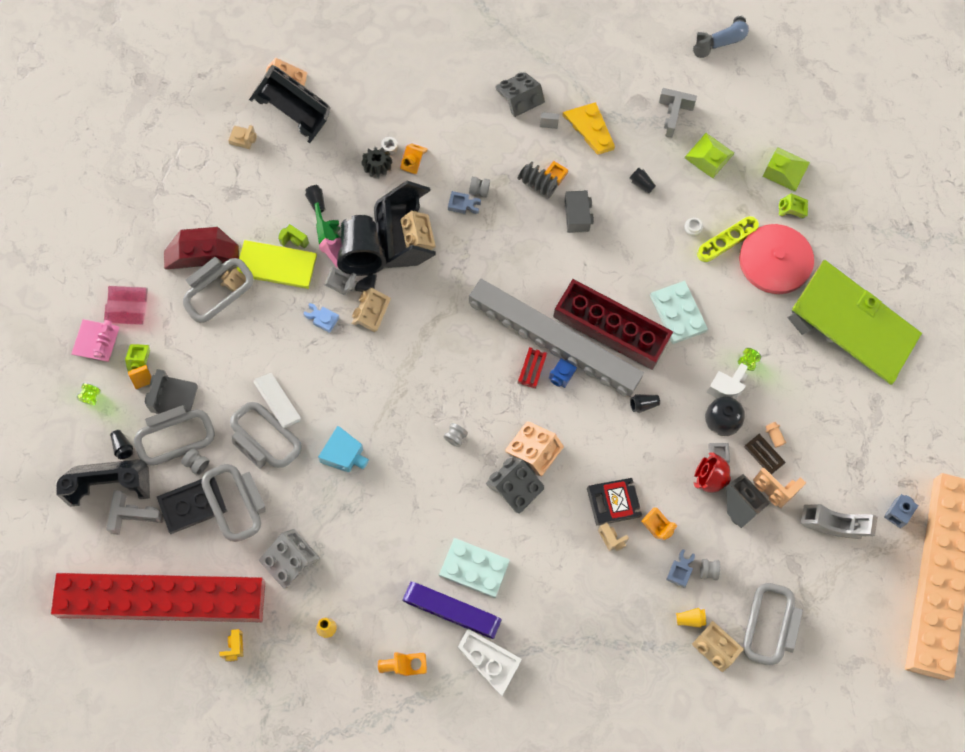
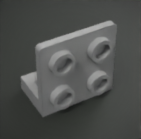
(288, 557)

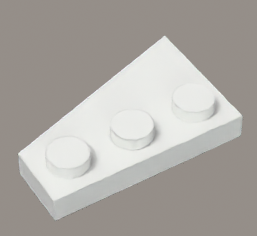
(490, 660)

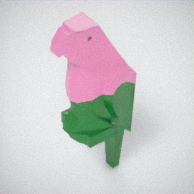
(328, 235)

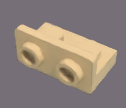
(417, 230)
(371, 309)
(717, 646)

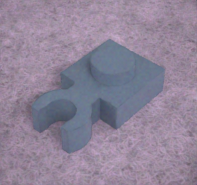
(460, 203)
(680, 571)

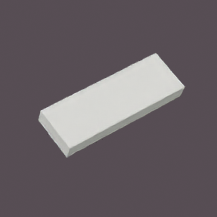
(277, 400)

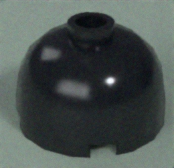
(725, 416)

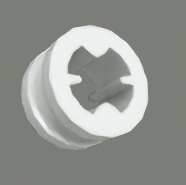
(390, 140)

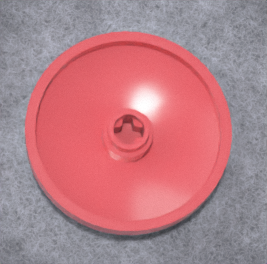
(776, 259)

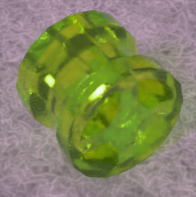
(750, 358)
(88, 394)

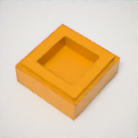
(557, 170)
(140, 376)

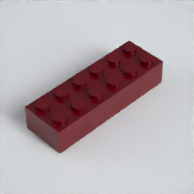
(612, 324)

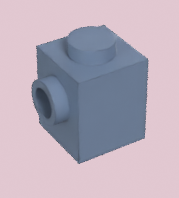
(901, 510)

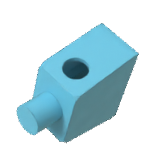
(343, 452)

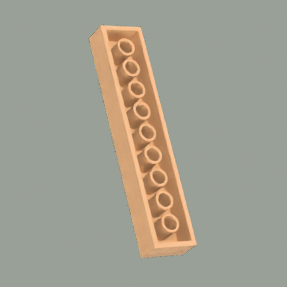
(940, 584)

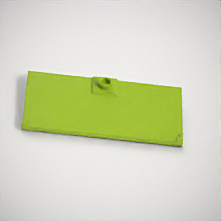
(857, 321)

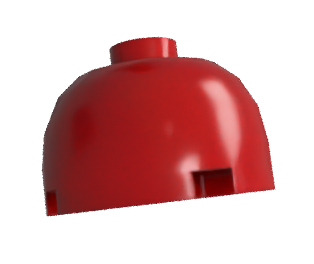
(712, 473)

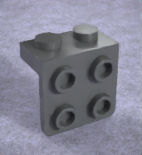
(522, 93)
(169, 393)
(516, 483)

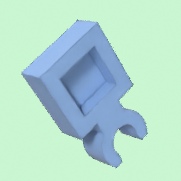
(323, 319)

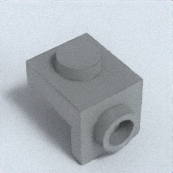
(340, 281)

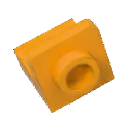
(659, 524)

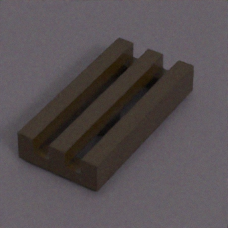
(759, 459)

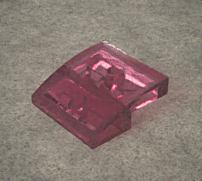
(126, 305)

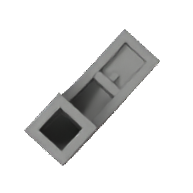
(838, 524)

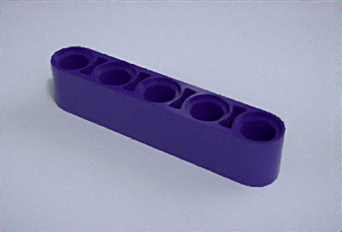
(452, 610)

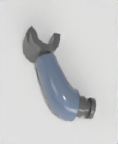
(730, 35)

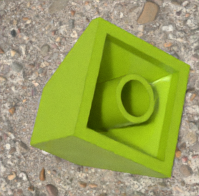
(709, 155)
(786, 169)

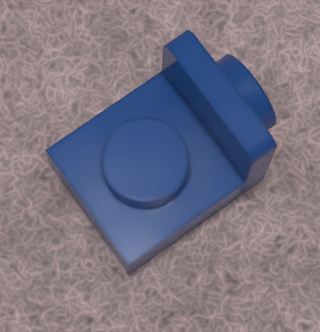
(562, 373)

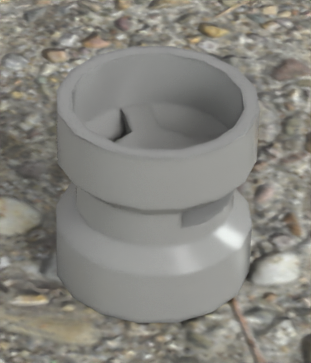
(479, 186)
(195, 461)

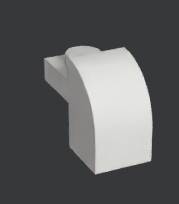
(728, 387)

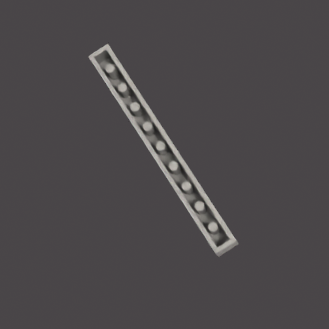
(555, 337)

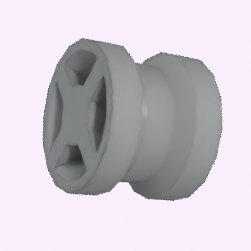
(455, 435)
(710, 569)

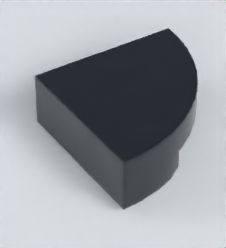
(366, 283)

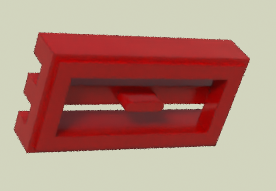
(536, 353)

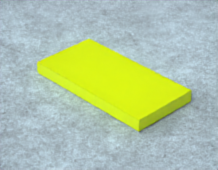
(278, 263)

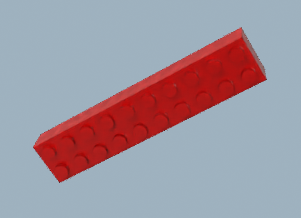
(158, 597)

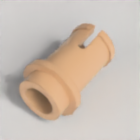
(775, 434)

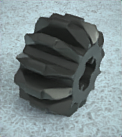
(376, 162)

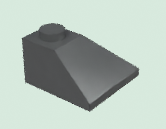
(744, 501)

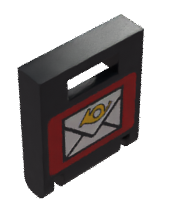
(618, 500)

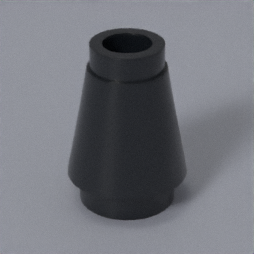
(642, 180)
(315, 195)
(642, 402)
(121, 446)

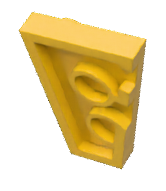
(591, 126)

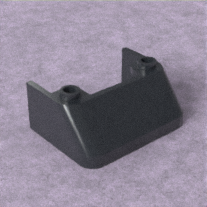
(292, 100)
(388, 214)

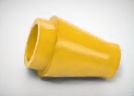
(693, 618)
(326, 632)

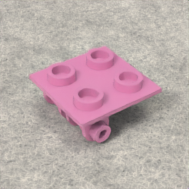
(95, 340)

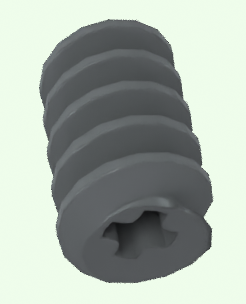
(538, 179)

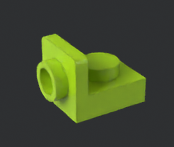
(794, 205)
(294, 235)
(136, 356)

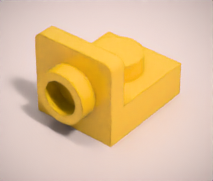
(235, 642)

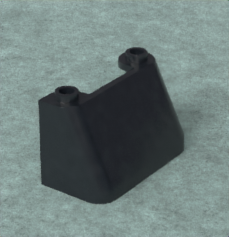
(77, 481)

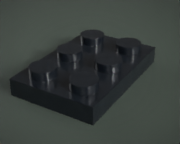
(188, 505)

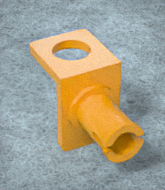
(412, 158)
(402, 664)

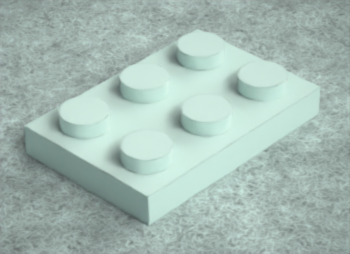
(679, 311)
(474, 568)

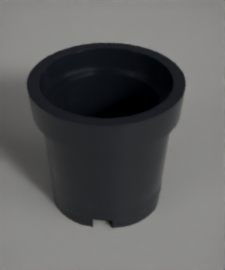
(360, 247)

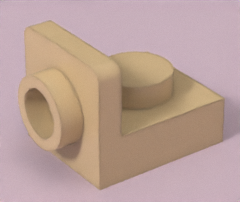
(243, 137)
(233, 279)
(609, 536)

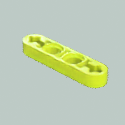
(727, 238)

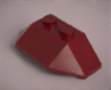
(198, 247)

